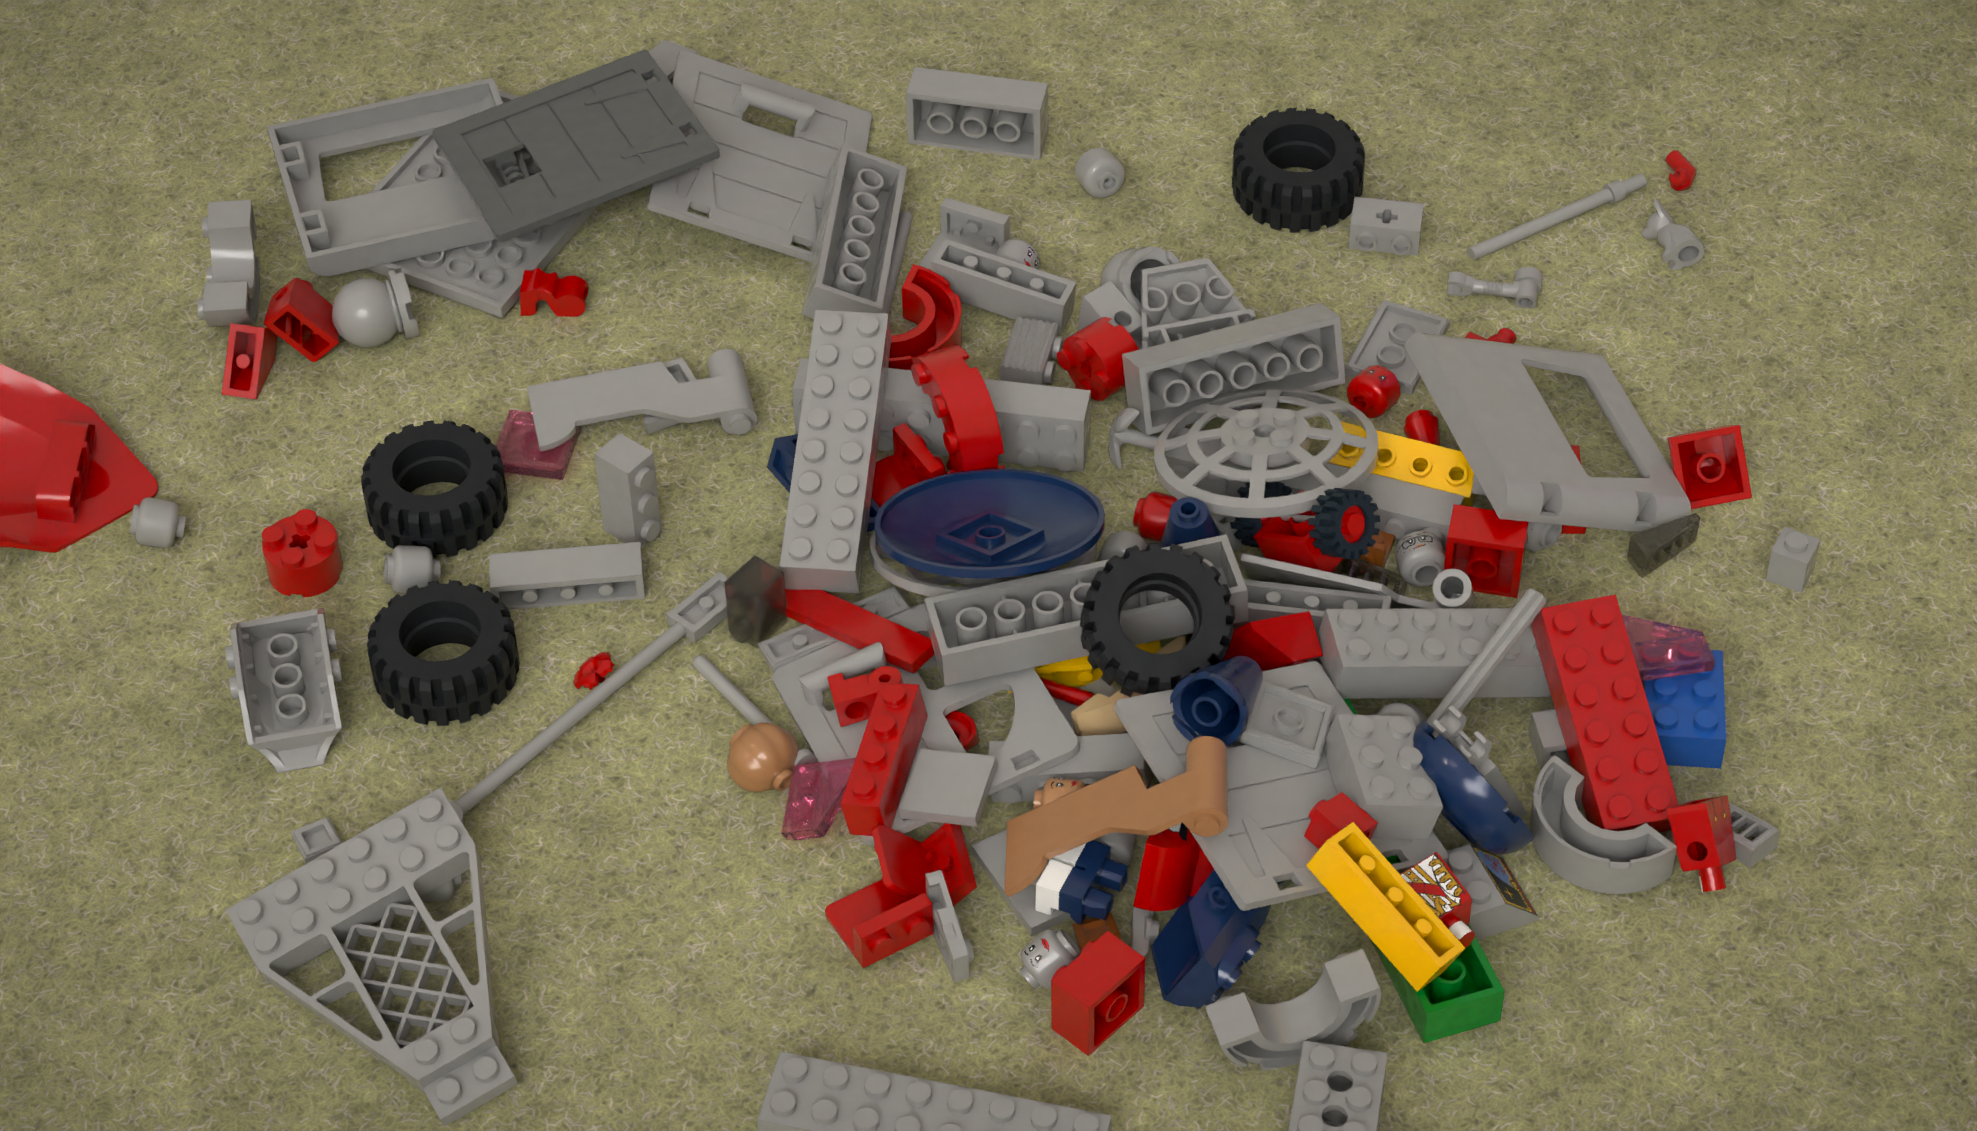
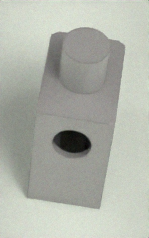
(1110, 303)

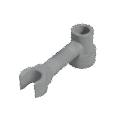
(1524, 289)

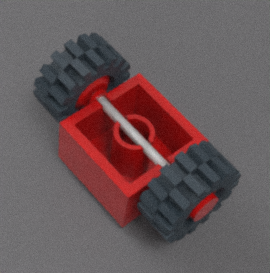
(1317, 537)

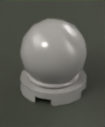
(1126, 267)
(373, 311)

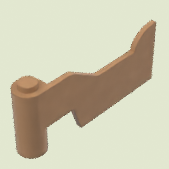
(1121, 806)

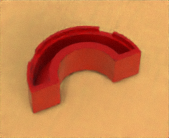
(934, 310)
(964, 406)

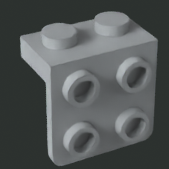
(970, 227)

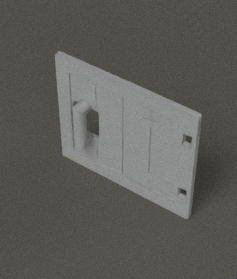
(764, 182)
(1265, 797)

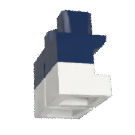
(1075, 882)

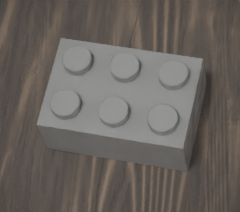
(1382, 773)

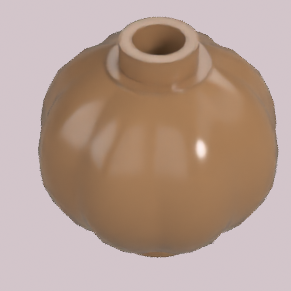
(762, 757)

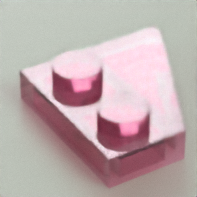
(1667, 649)
(815, 798)

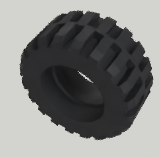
(1291, 197)
(430, 456)
(1155, 571)
(450, 687)

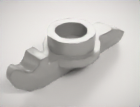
(1143, 930)

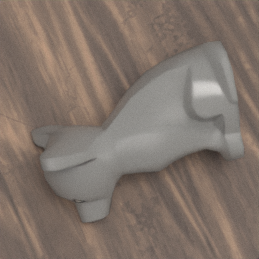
(1679, 242)

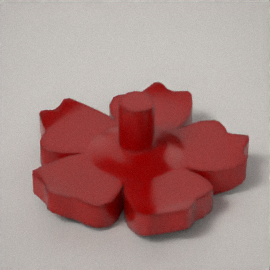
(593, 671)

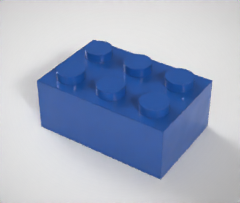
(1690, 716)

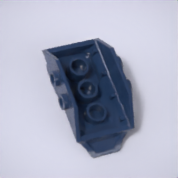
(1205, 945)

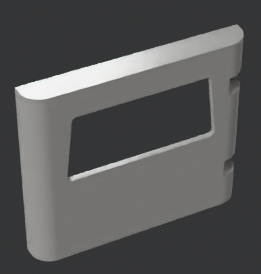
(392, 221)
(1520, 447)

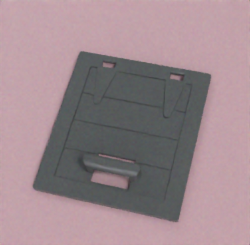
(587, 137)

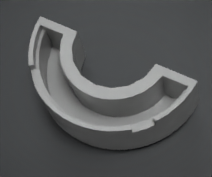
(234, 276)
(1586, 853)
(1323, 1014)

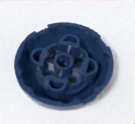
(1468, 797)

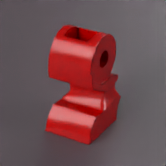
(564, 295)

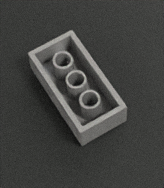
(977, 113)

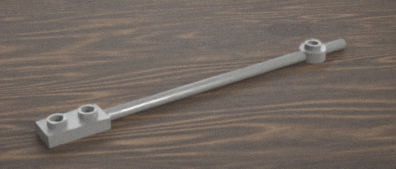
(690, 619)

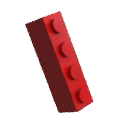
(884, 758)

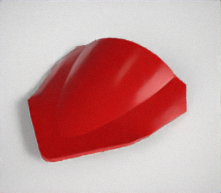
(60, 468)

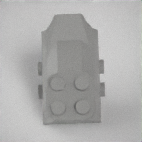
(287, 686)

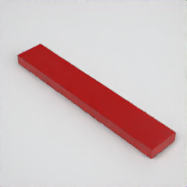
(858, 627)

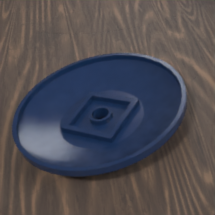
(989, 523)

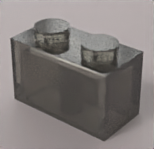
(755, 602)

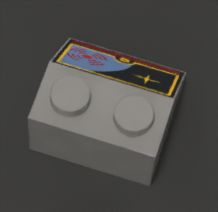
(1494, 891)

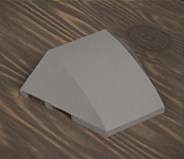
(1187, 301)

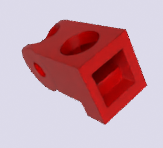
(856, 695)

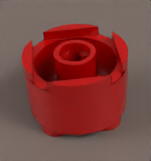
(1096, 359)
(302, 554)

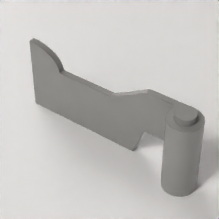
(644, 390)
(1450, 588)

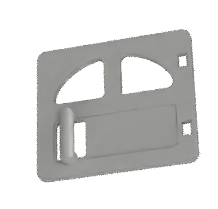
(1036, 730)

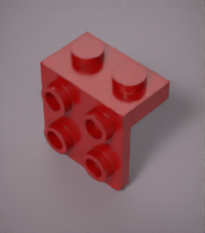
(907, 465)
(908, 860)
(880, 922)

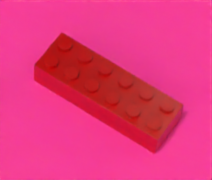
(1604, 714)

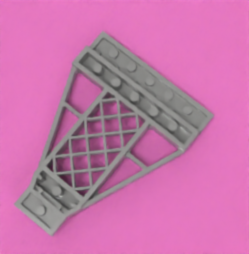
(370, 882)

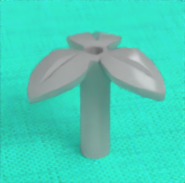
(1121, 434)

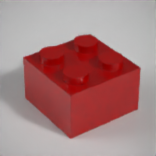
(1486, 549)
(1097, 992)

